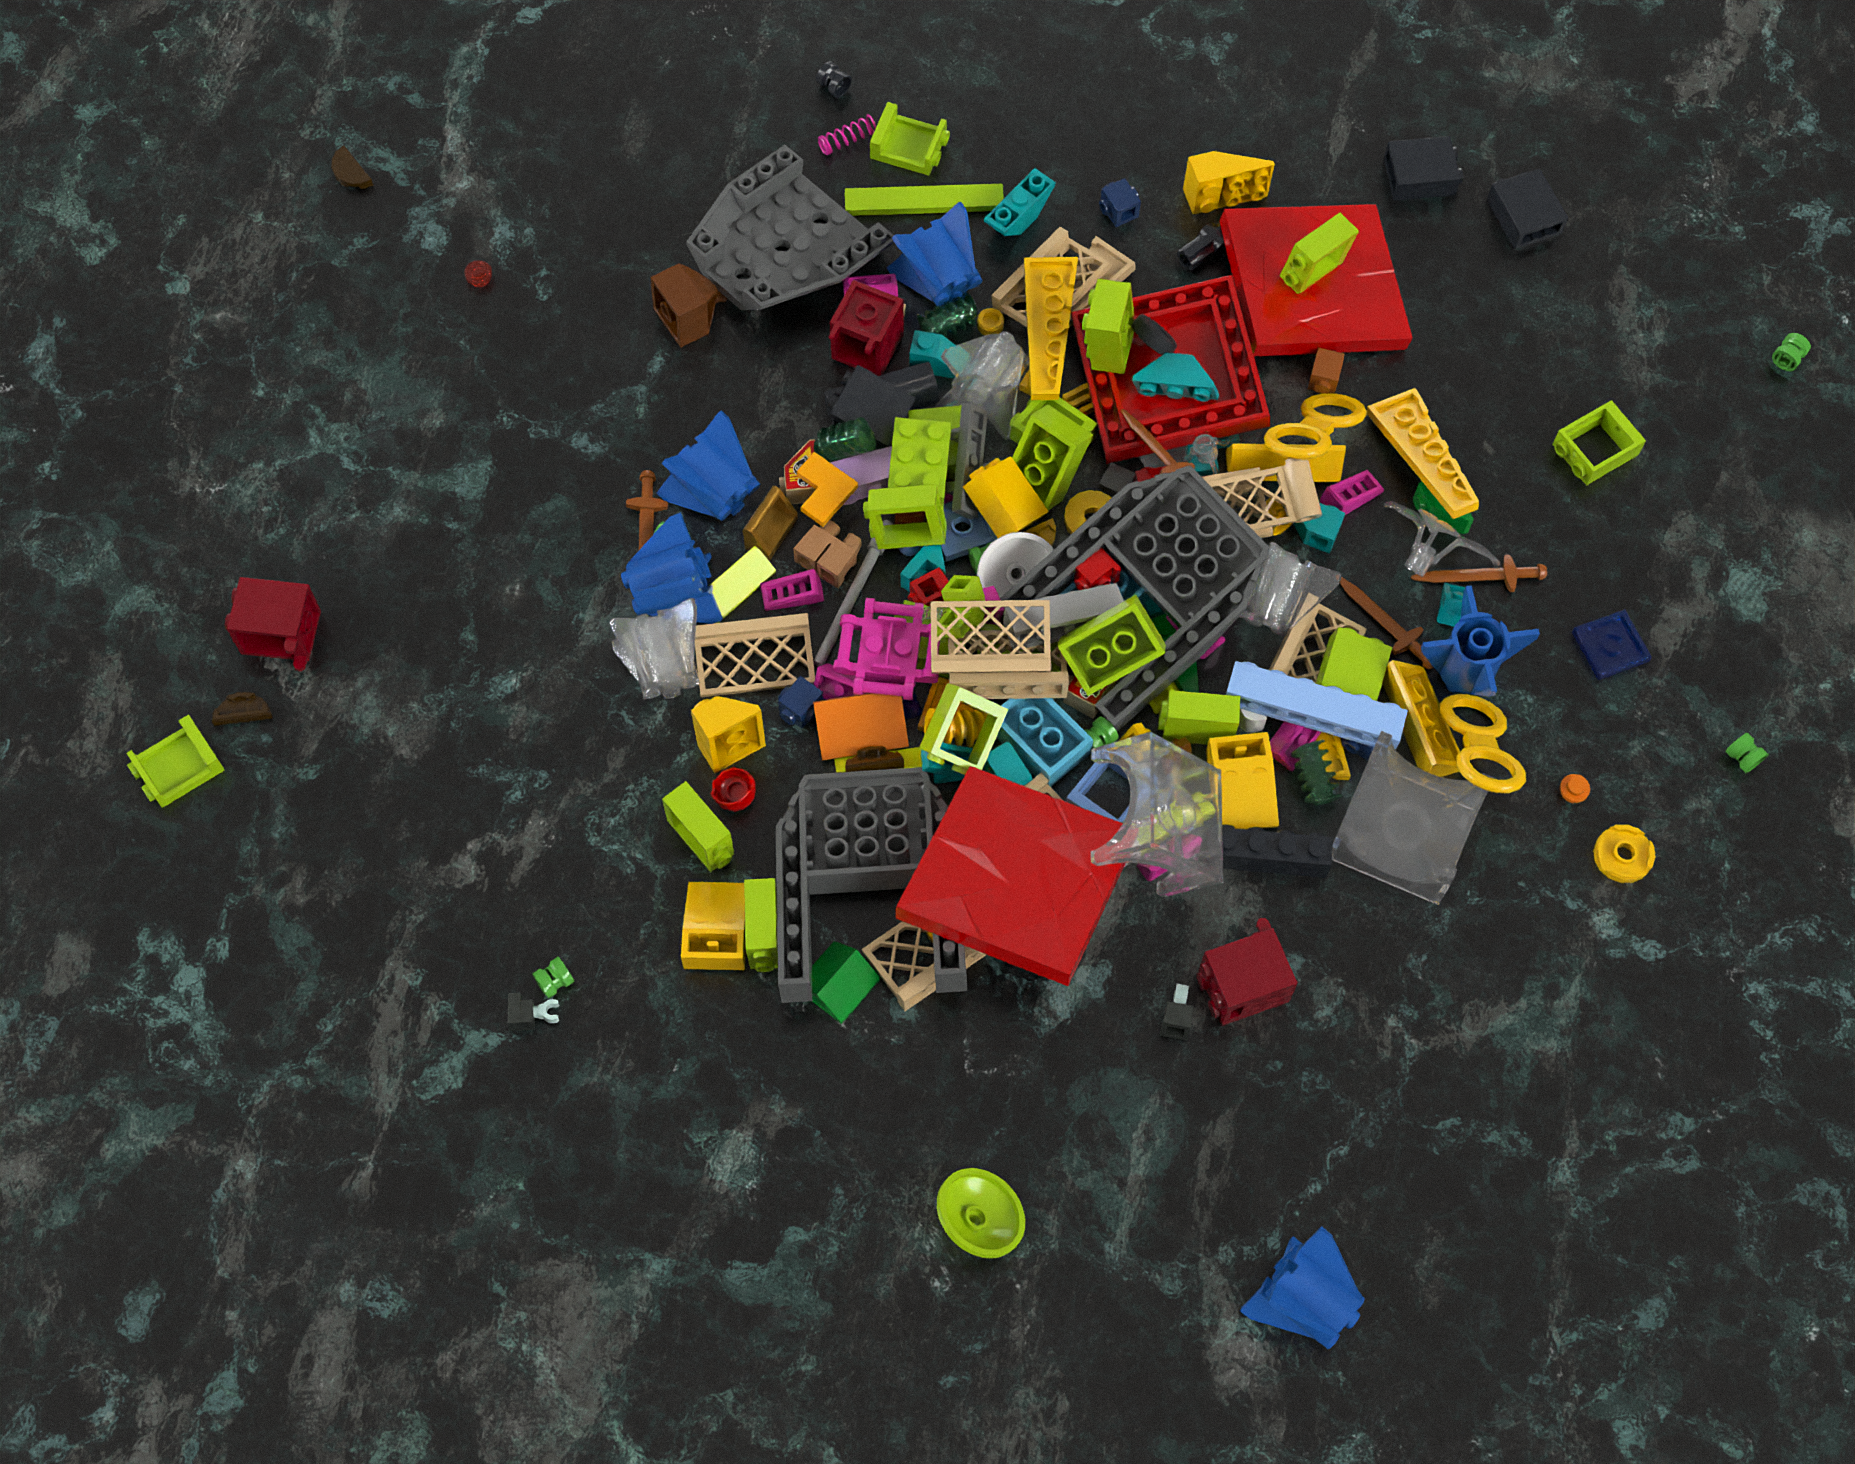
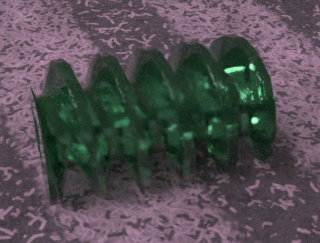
(949, 316)
(845, 440)
(1315, 773)

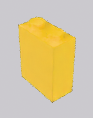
(1004, 497)

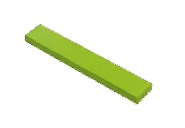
(922, 199)

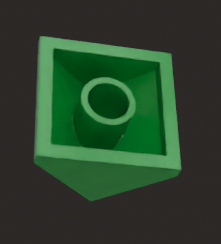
(841, 980)

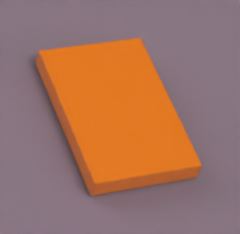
(859, 723)

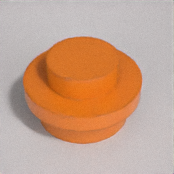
(1574, 788)

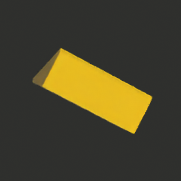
(1247, 456)
(1424, 728)

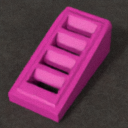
(1334, 494)
(803, 598)

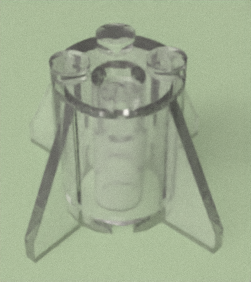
(987, 376)
(1287, 590)
(659, 649)

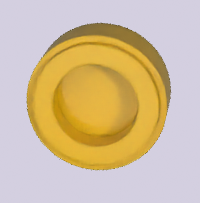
(990, 321)

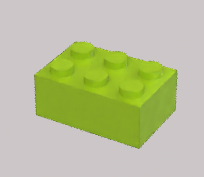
(1109, 325)
(1051, 453)
(920, 454)
(1111, 645)

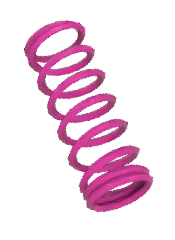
(826, 147)

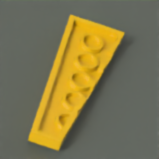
(1048, 312)
(1416, 438)

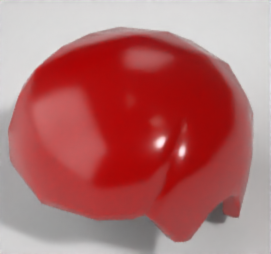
(733, 789)

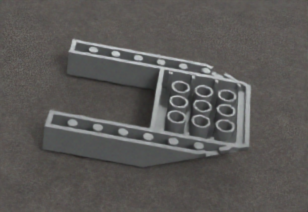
(1182, 552)
(853, 837)

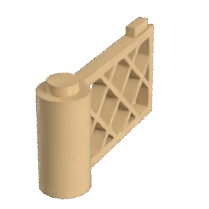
(1296, 489)

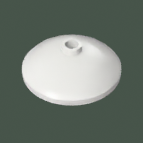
(1008, 552)

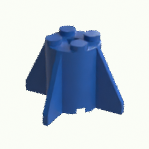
(938, 259)
(710, 474)
(671, 572)
(1475, 650)
(1308, 1291)

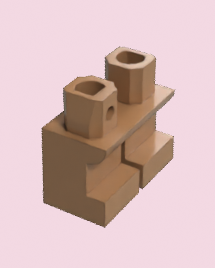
(826, 553)

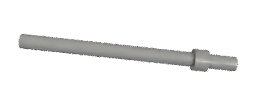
(849, 600)

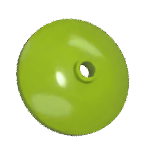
(980, 1213)

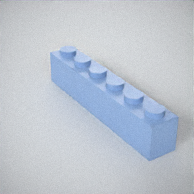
(1315, 705)

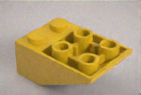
(1225, 180)
(1246, 779)
(714, 926)

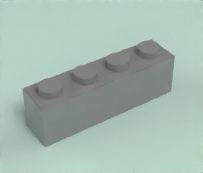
(1066, 613)

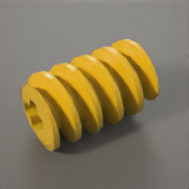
(963, 726)

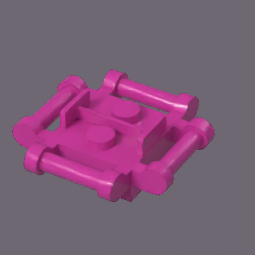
(886, 649)

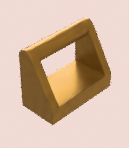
(770, 523)

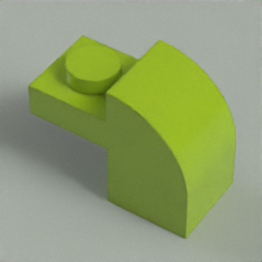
(962, 589)

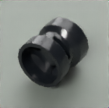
(833, 79)

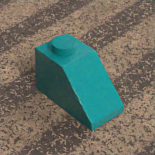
(930, 347)

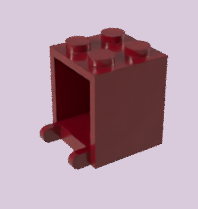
(867, 328)
(273, 619)
(1246, 975)

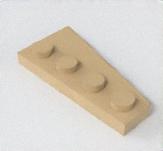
(1120, 269)

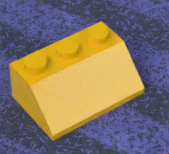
(727, 730)

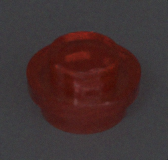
(478, 273)

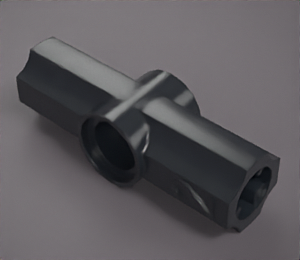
(1207, 244)

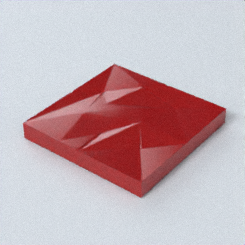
(1344, 311)
(1205, 324)
(1013, 876)

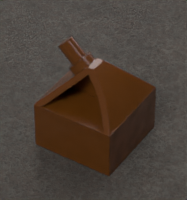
(685, 302)

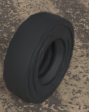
(1153, 335)

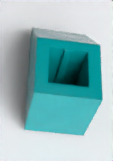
(1323, 530)

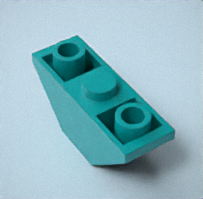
(1021, 205)
(1176, 377)

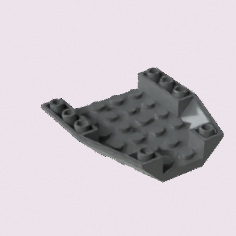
(773, 209)

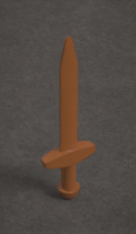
(1154, 445)
(647, 506)
(1508, 573)
(1405, 639)

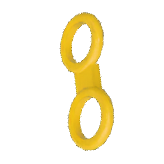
(1315, 426)
(1482, 743)

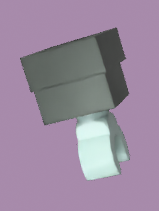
(523, 1012)
(1177, 1015)

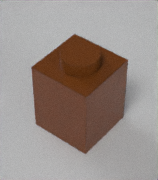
(1326, 371)

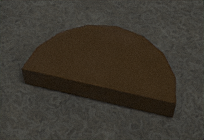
(348, 170)
(241, 708)
(874, 759)

